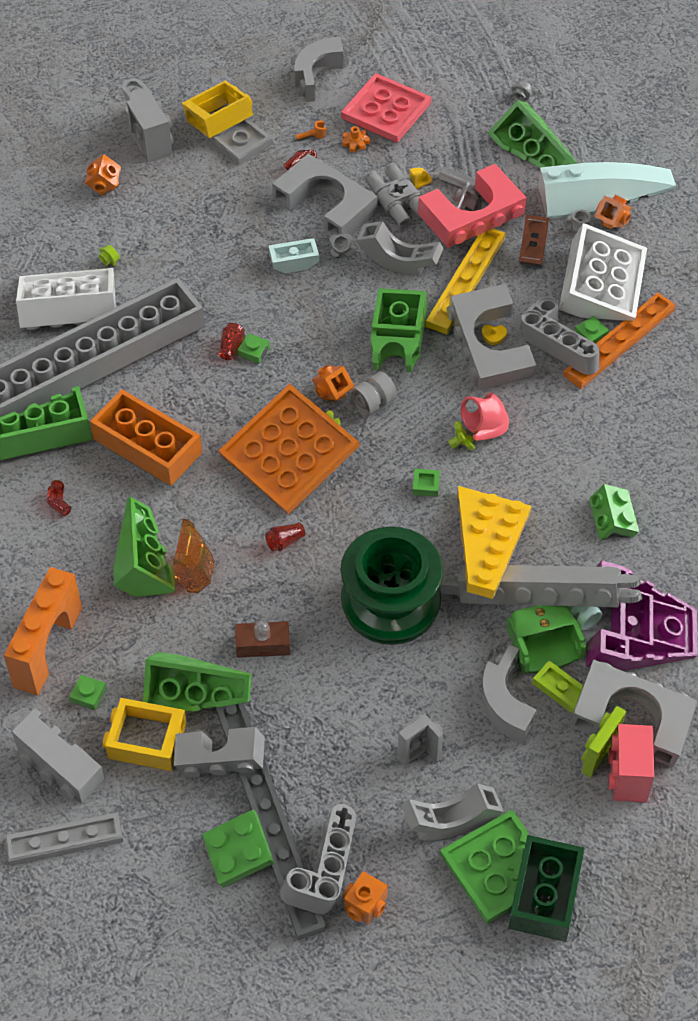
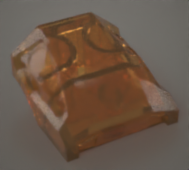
(193, 559)

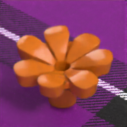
(355, 139)

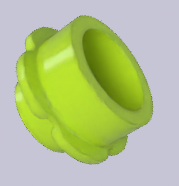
(108, 255)

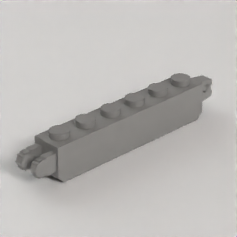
(553, 587)

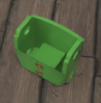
(545, 635)

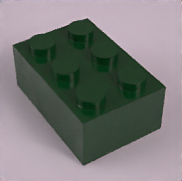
(546, 888)

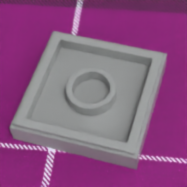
(241, 141)

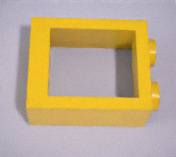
(198, 109)
(139, 755)

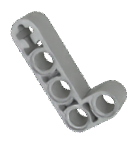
(542, 329)
(328, 857)

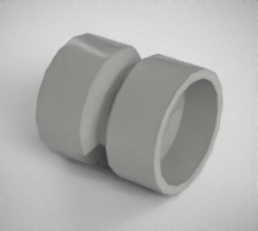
(376, 391)

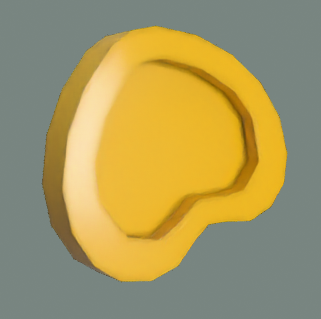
(493, 334)

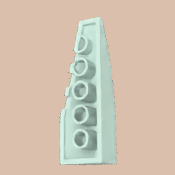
(585, 184)

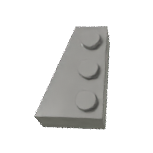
(55, 758)

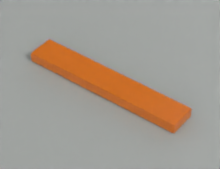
(625, 336)

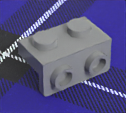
(418, 738)

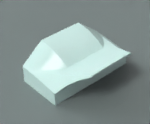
(294, 255)

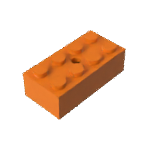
(146, 437)

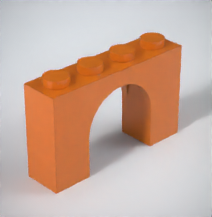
(54, 603)

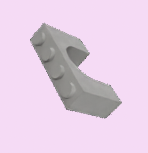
(314, 176)
(488, 366)
(669, 709)

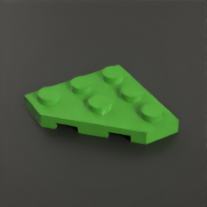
(489, 864)

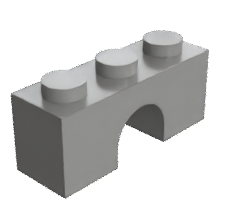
(241, 753)

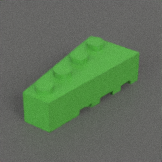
(45, 426)

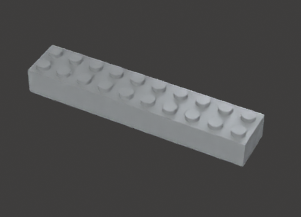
(99, 346)

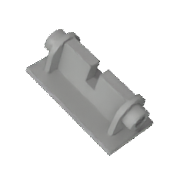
(465, 198)

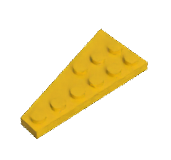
(489, 537)

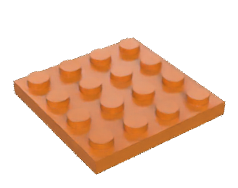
(289, 448)

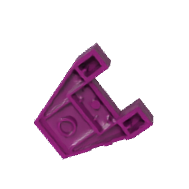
(645, 632)

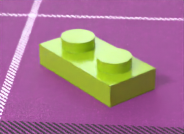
(558, 685)

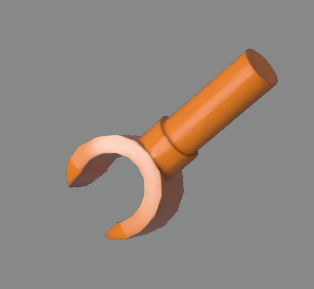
(319, 131)

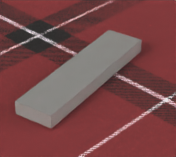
(63, 838)

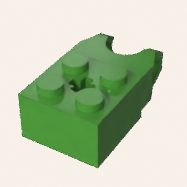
(398, 326)

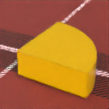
(419, 177)

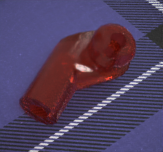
(297, 157)
(55, 498)

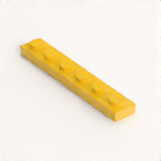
(466, 277)

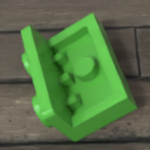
(613, 512)

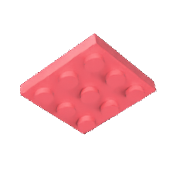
(386, 107)

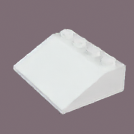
(602, 276)
(64, 297)

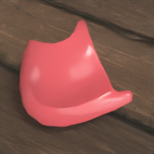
(488, 420)

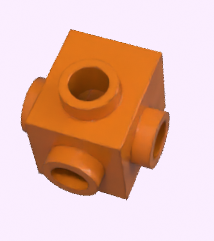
(102, 175)
(606, 209)
(332, 382)
(365, 898)

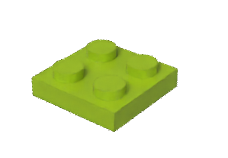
(598, 743)

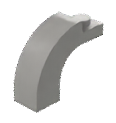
(316, 58)
(394, 254)
(501, 708)
(455, 816)

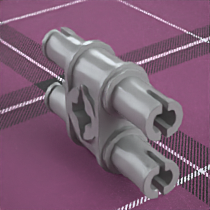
(396, 194)

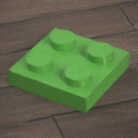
(238, 848)

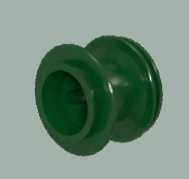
(393, 608)

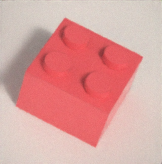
(631, 763)

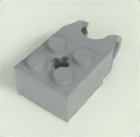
(147, 121)

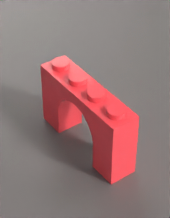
(457, 225)

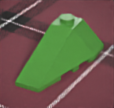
(529, 137)
(139, 556)
(192, 683)

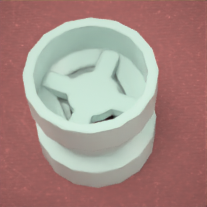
(586, 616)

